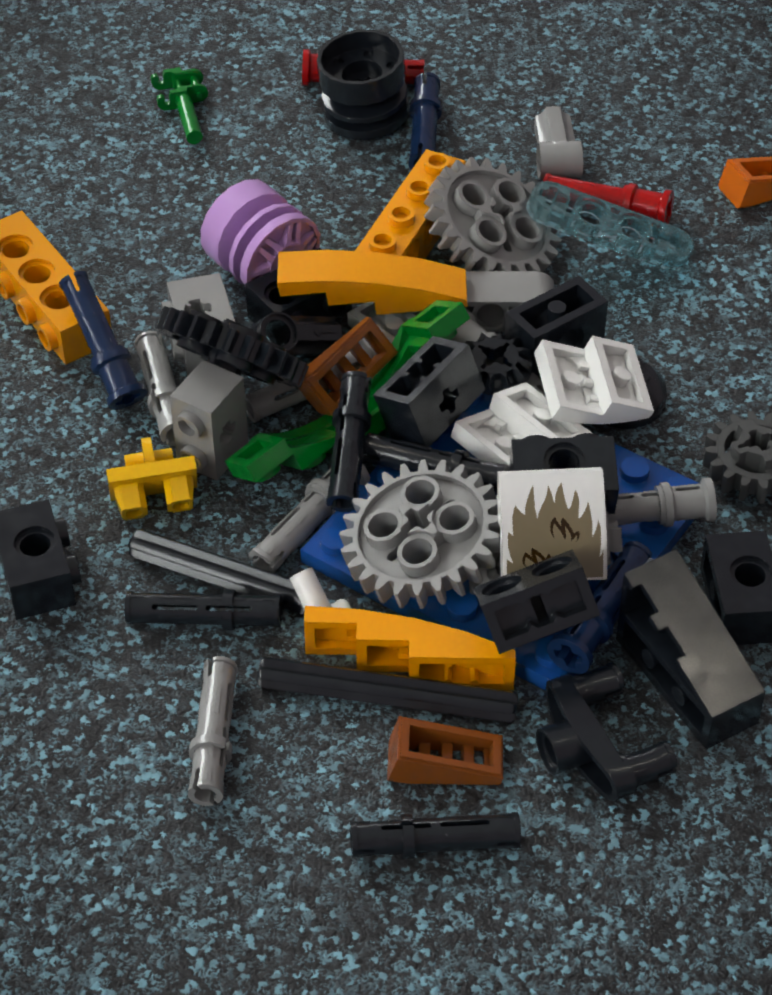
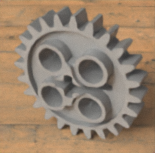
(486, 219)
(427, 519)

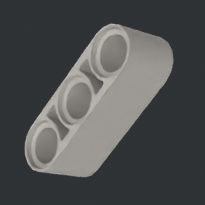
(498, 291)

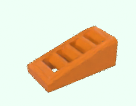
(747, 181)

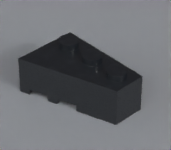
(687, 650)

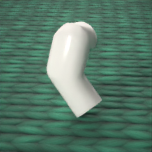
(311, 592)

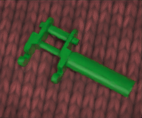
(186, 91)

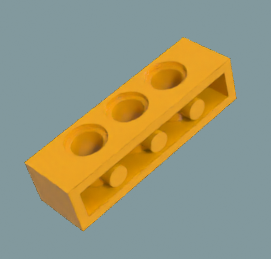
(402, 223)
(31, 280)

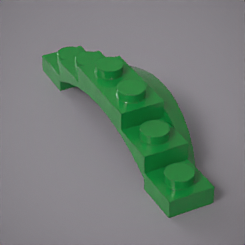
(308, 444)

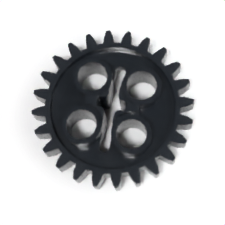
(232, 347)

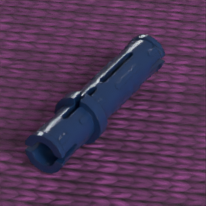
(425, 111)

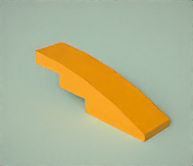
(354, 277)
(408, 645)

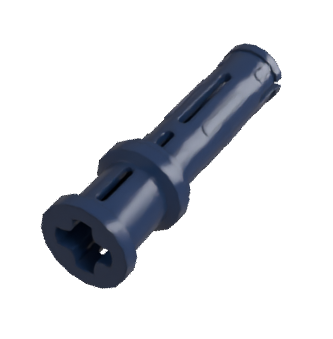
(109, 358)
(586, 636)

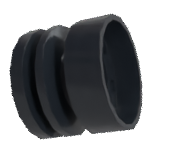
(363, 84)

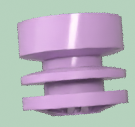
(250, 228)

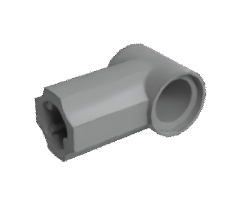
(556, 146)

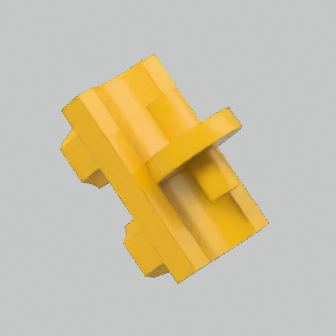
(152, 474)

